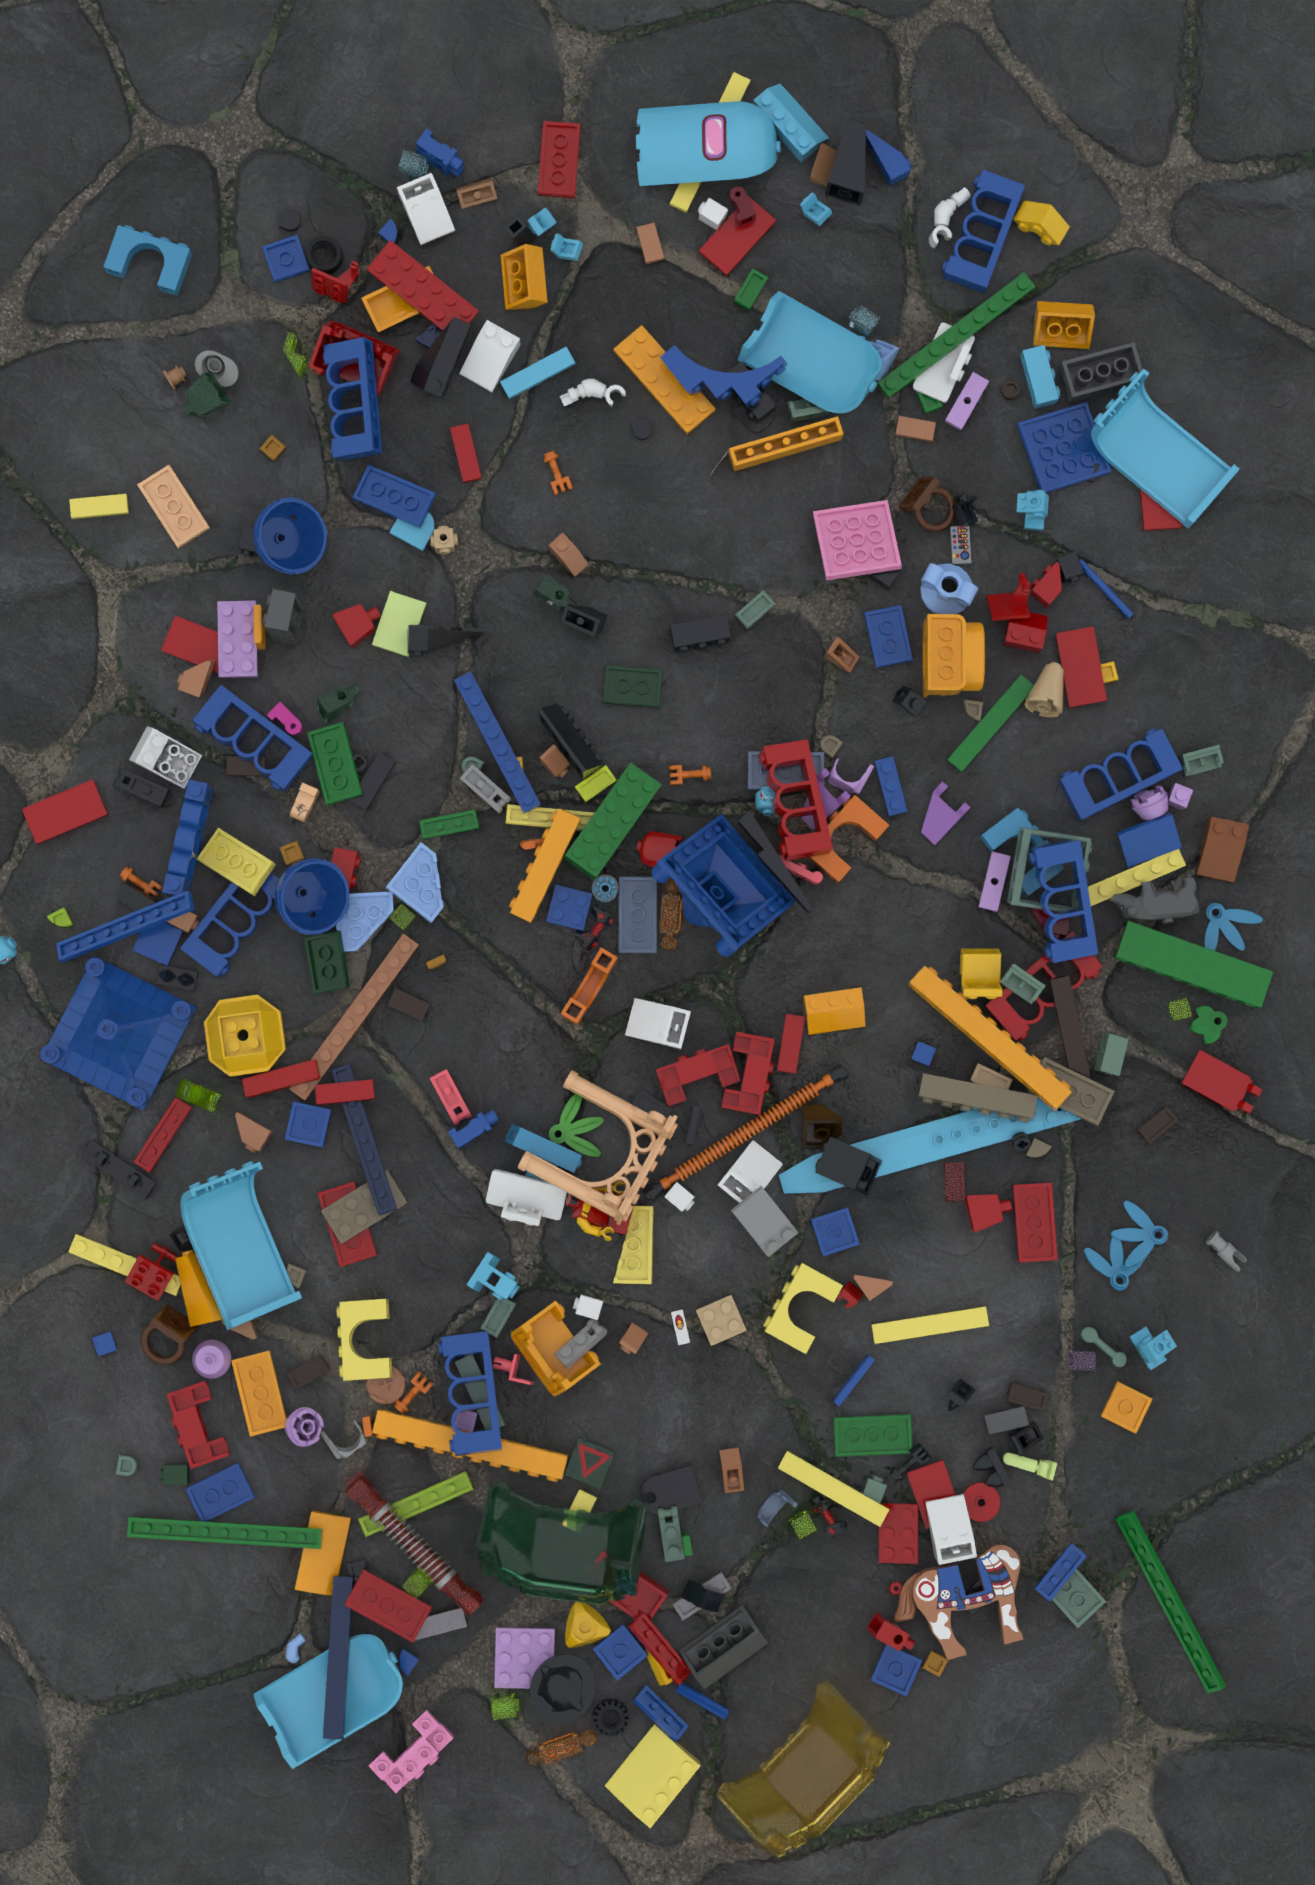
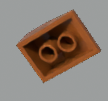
(1222, 849)

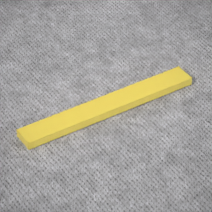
(686, 191)

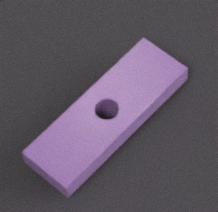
(972, 392)
(996, 870)

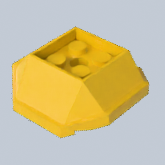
(264, 1040)

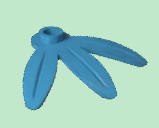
(1222, 921)
(1146, 1234)
(1117, 1269)

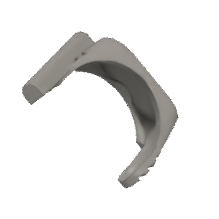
(347, 1451)

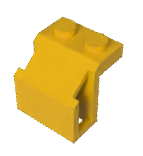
(980, 973)

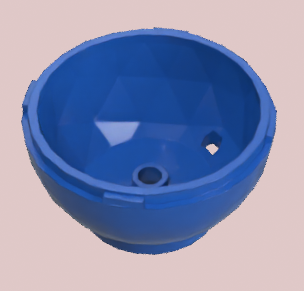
(301, 541)
(324, 894)

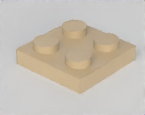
(721, 1320)

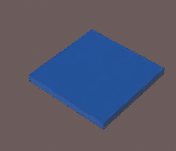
(1062, 448)

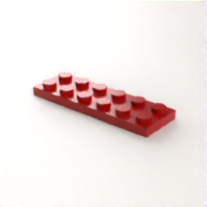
(420, 287)

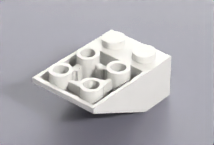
(425, 209)
(165, 757)
(657, 1023)
(749, 1172)
(950, 1529)

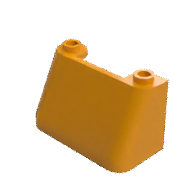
(541, 1339)

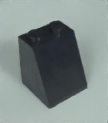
(848, 1166)

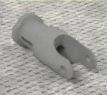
(1225, 1250)

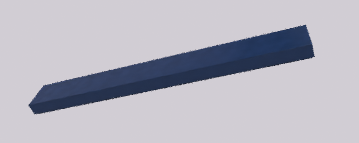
(366, 1147)
(338, 1659)

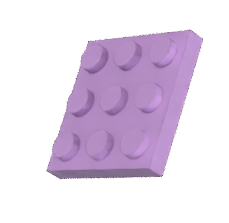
(520, 1653)

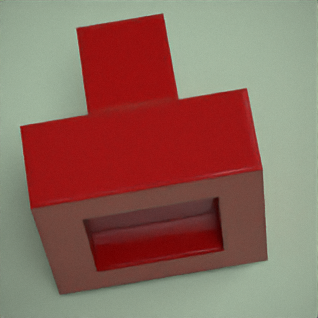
(851, 1294)

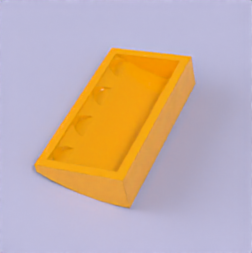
(387, 308)
(320, 1565)

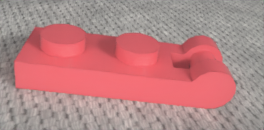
(800, 870)
(450, 1096)

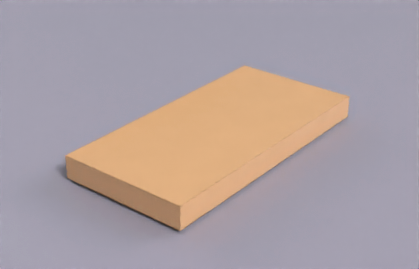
(173, 506)

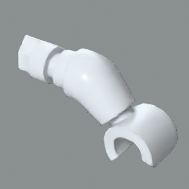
(942, 215)
(590, 388)

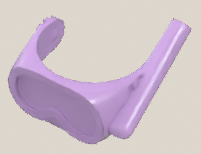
(851, 787)

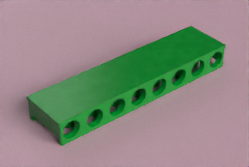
(1193, 965)

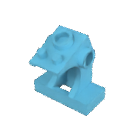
(1035, 507)
(506, 1285)
(1152, 1348)

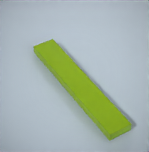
(423, 1500)

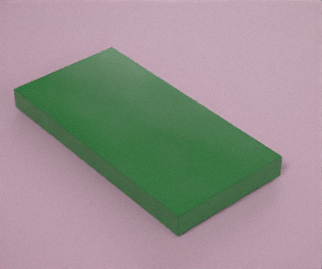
(335, 763)
(872, 1435)

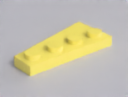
(637, 1252)

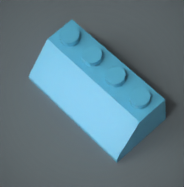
(791, 122)

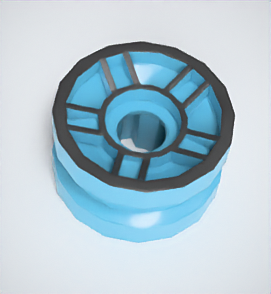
(604, 880)

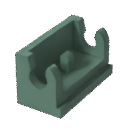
(805, 410)
(1201, 760)
(1022, 983)
(1111, 1054)

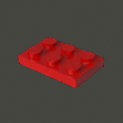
(900, 1534)

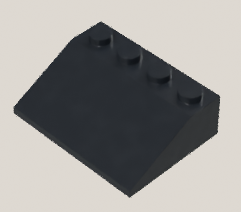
(569, 740)

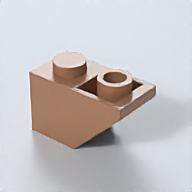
(633, 1338)

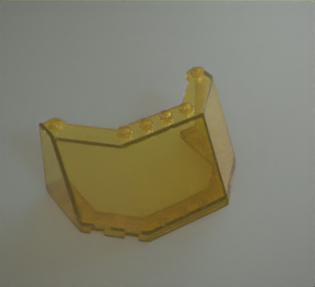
(809, 1776)

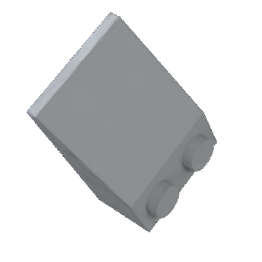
(764, 1221)

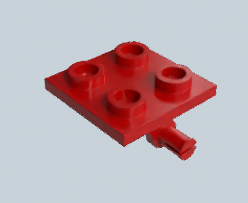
(335, 287)
(1010, 605)
(150, 1276)

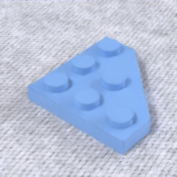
(419, 883)
(364, 917)

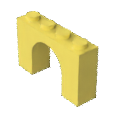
(803, 1280)
(351, 1316)

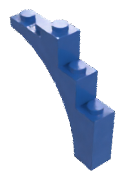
(721, 384)

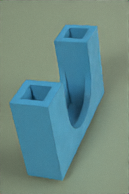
(129, 242)
(1009, 828)

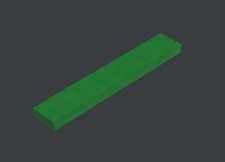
(990, 723)

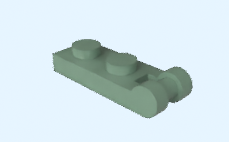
(671, 1534)

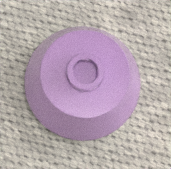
(1150, 803)
(211, 1359)
(304, 1426)

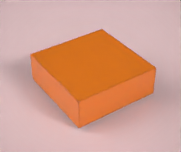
(367, 1425)

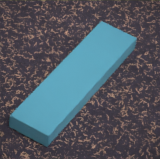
(537, 373)

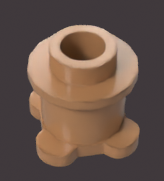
(175, 376)

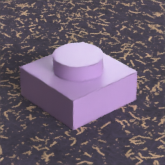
(466, 1420)

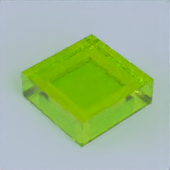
(402, 917)
(1179, 1009)

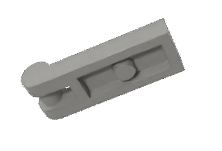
(484, 788)
(581, 1343)

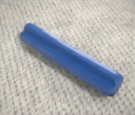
(702, 1700)

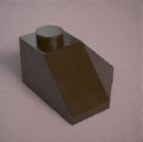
(819, 1125)

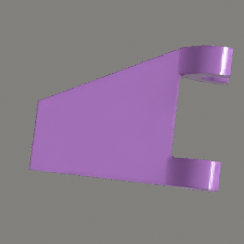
(829, 802)
(940, 816)

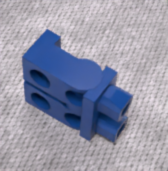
(439, 155)
(474, 1129)

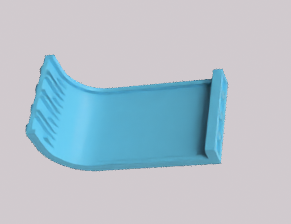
(1159, 454)
(236, 1246)

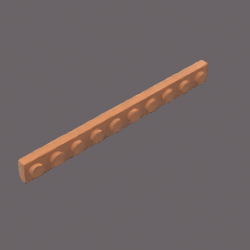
(359, 1011)

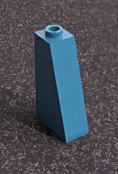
(543, 1148)

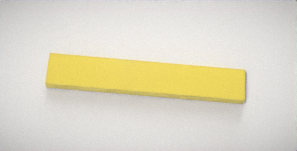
(541, 817)
(930, 1325)
(834, 1488)

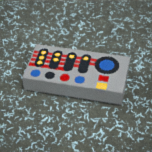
(960, 545)

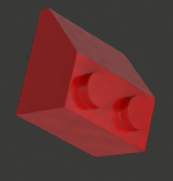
(1026, 633)

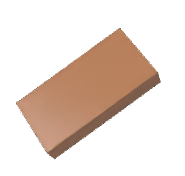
(650, 243)
(915, 429)

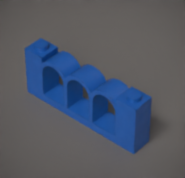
(998, 189)
(336, 357)
(217, 708)
(1161, 754)
(188, 838)
(1072, 947)
(204, 954)
(479, 1441)

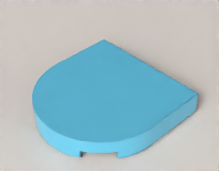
(413, 535)

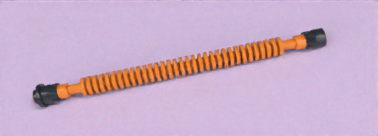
(658, 1187)

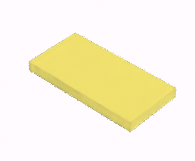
(236, 861)

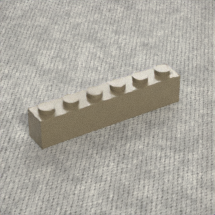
(977, 1097)

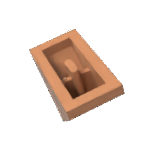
(842, 655)
(871, 1286)

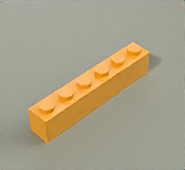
(785, 443)
(545, 865)

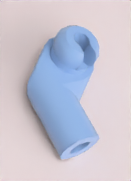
(292, 1648)

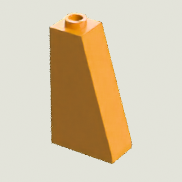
(196, 1292)

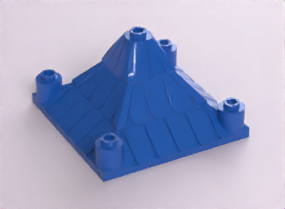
(723, 884)
(118, 1033)

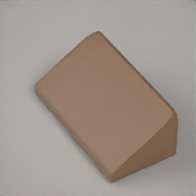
(823, 165)
(476, 193)

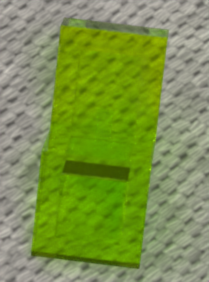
(296, 360)
(197, 1095)

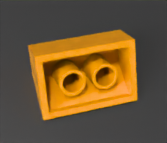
(524, 277)
(1063, 325)
(834, 1011)

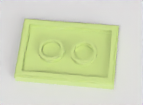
(396, 617)

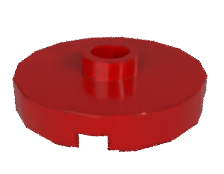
(991, 1501)

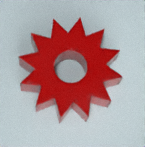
(892, 1588)

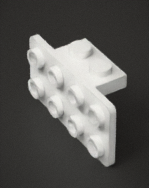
(941, 377)
(525, 1197)

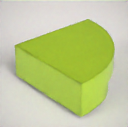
(61, 918)

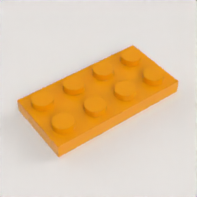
(259, 1393)

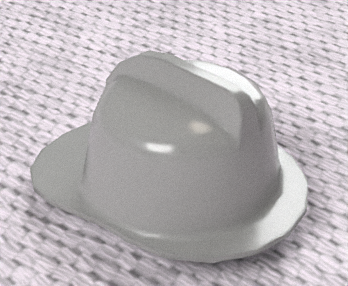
(221, 366)

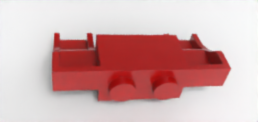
(695, 1068)

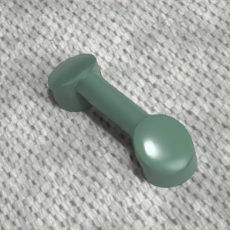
(1090, 1335)

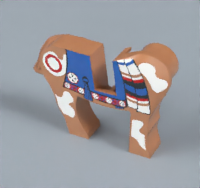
(941, 1590)

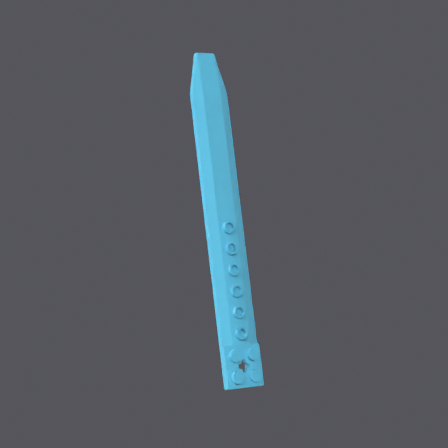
(927, 1144)

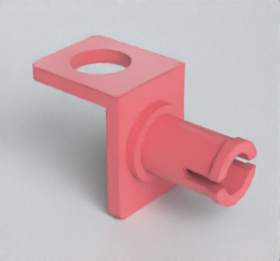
(511, 1367)

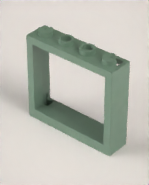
(1020, 863)

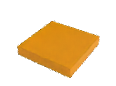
(259, 628)
(1126, 1407)

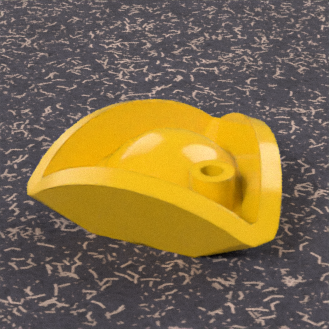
(584, 1626)

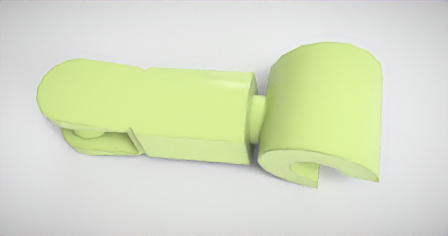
(1044, 1468)

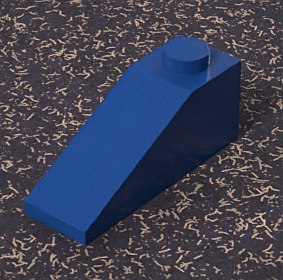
(889, 160)

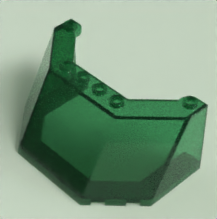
(545, 1559)

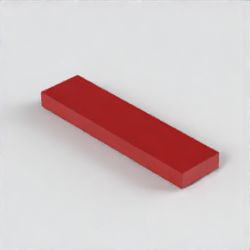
(281, 1078)
(163, 1134)
(659, 1648)

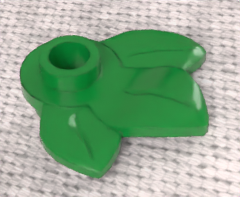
(1205, 1023)

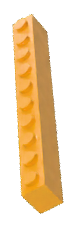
(990, 1038)
(437, 1436)

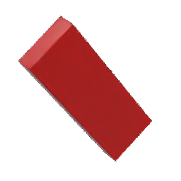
(465, 453)
(790, 1043)
(345, 1092)

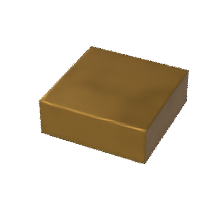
(273, 448)
(291, 853)
(437, 962)
(935, 1663)

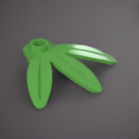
(570, 1130)

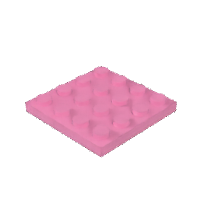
(857, 540)

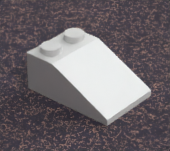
(490, 356)

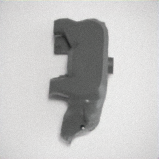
(1161, 905)

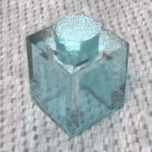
(412, 165)
(863, 320)

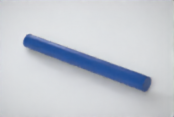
(1105, 589)

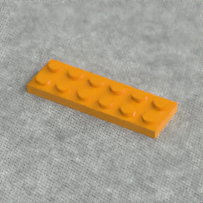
(642, 357)

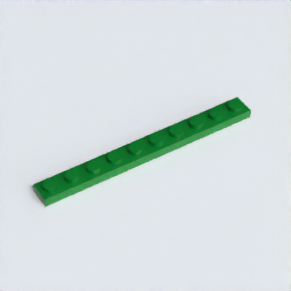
(956, 335)
(225, 1532)
(1170, 1602)

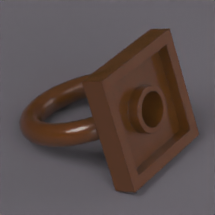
(920, 496)
(173, 1326)

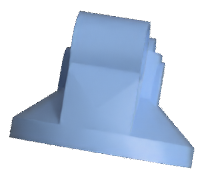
(940, 601)

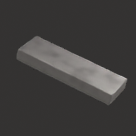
(686, 1609)
(442, 1623)

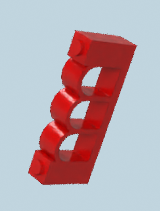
(789, 755)
(1009, 1019)

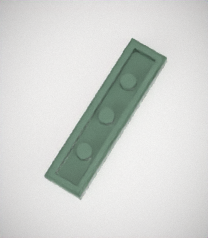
(467, 1368)

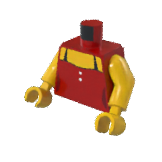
(590, 1218)

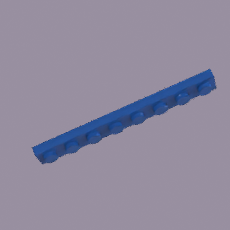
(497, 742)
(125, 926)

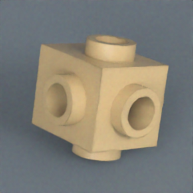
(447, 546)

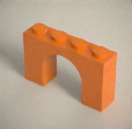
(854, 813)
(590, 986)

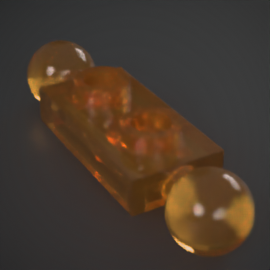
(670, 915)
(560, 1747)

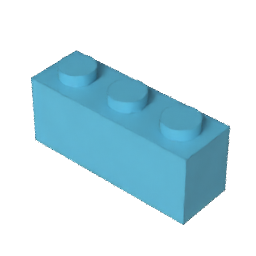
(1040, 376)

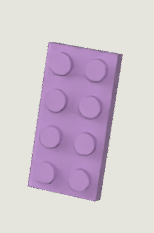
(236, 639)

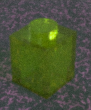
(802, 1524)
(504, 1706)

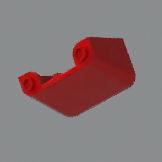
(335, 332)

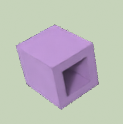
(1179, 796)

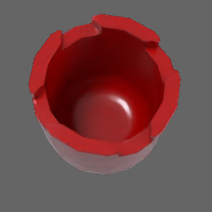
(656, 845)

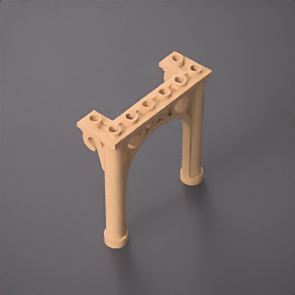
(653, 1124)

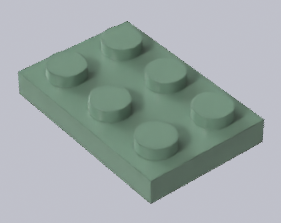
(1078, 1599)

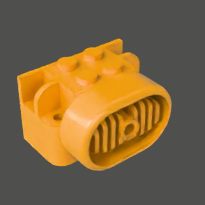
(952, 655)

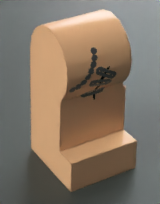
(304, 802)

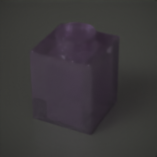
(1081, 1360)

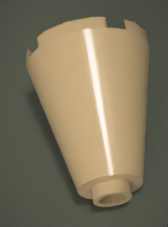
(1047, 692)

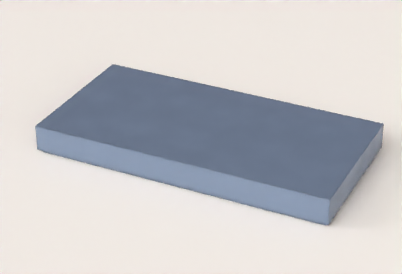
(784, 775)
(637, 915)

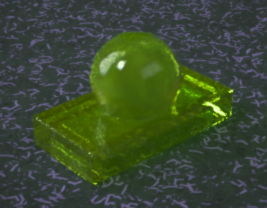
(417, 1583)

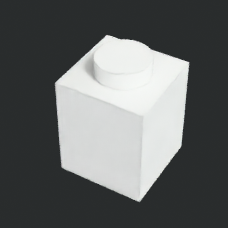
(712, 213)
(680, 1197)
(588, 1306)

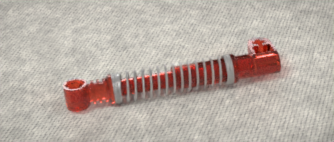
(446, 1579)

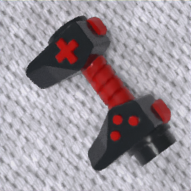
(589, 938)
(820, 1507)

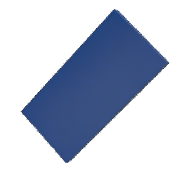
(394, 496)

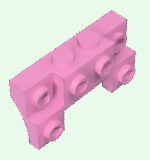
(419, 1754)

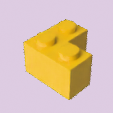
(1043, 221)

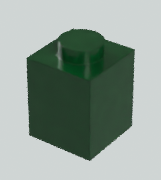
(175, 1474)

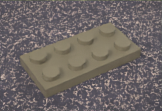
(1087, 1096)
(357, 1211)

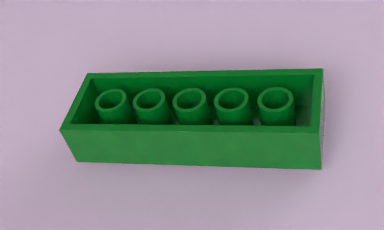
(612, 821)

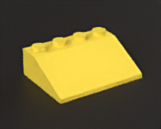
(652, 1775)

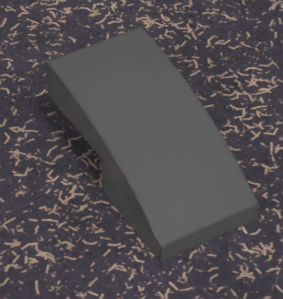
(1007, 1420)

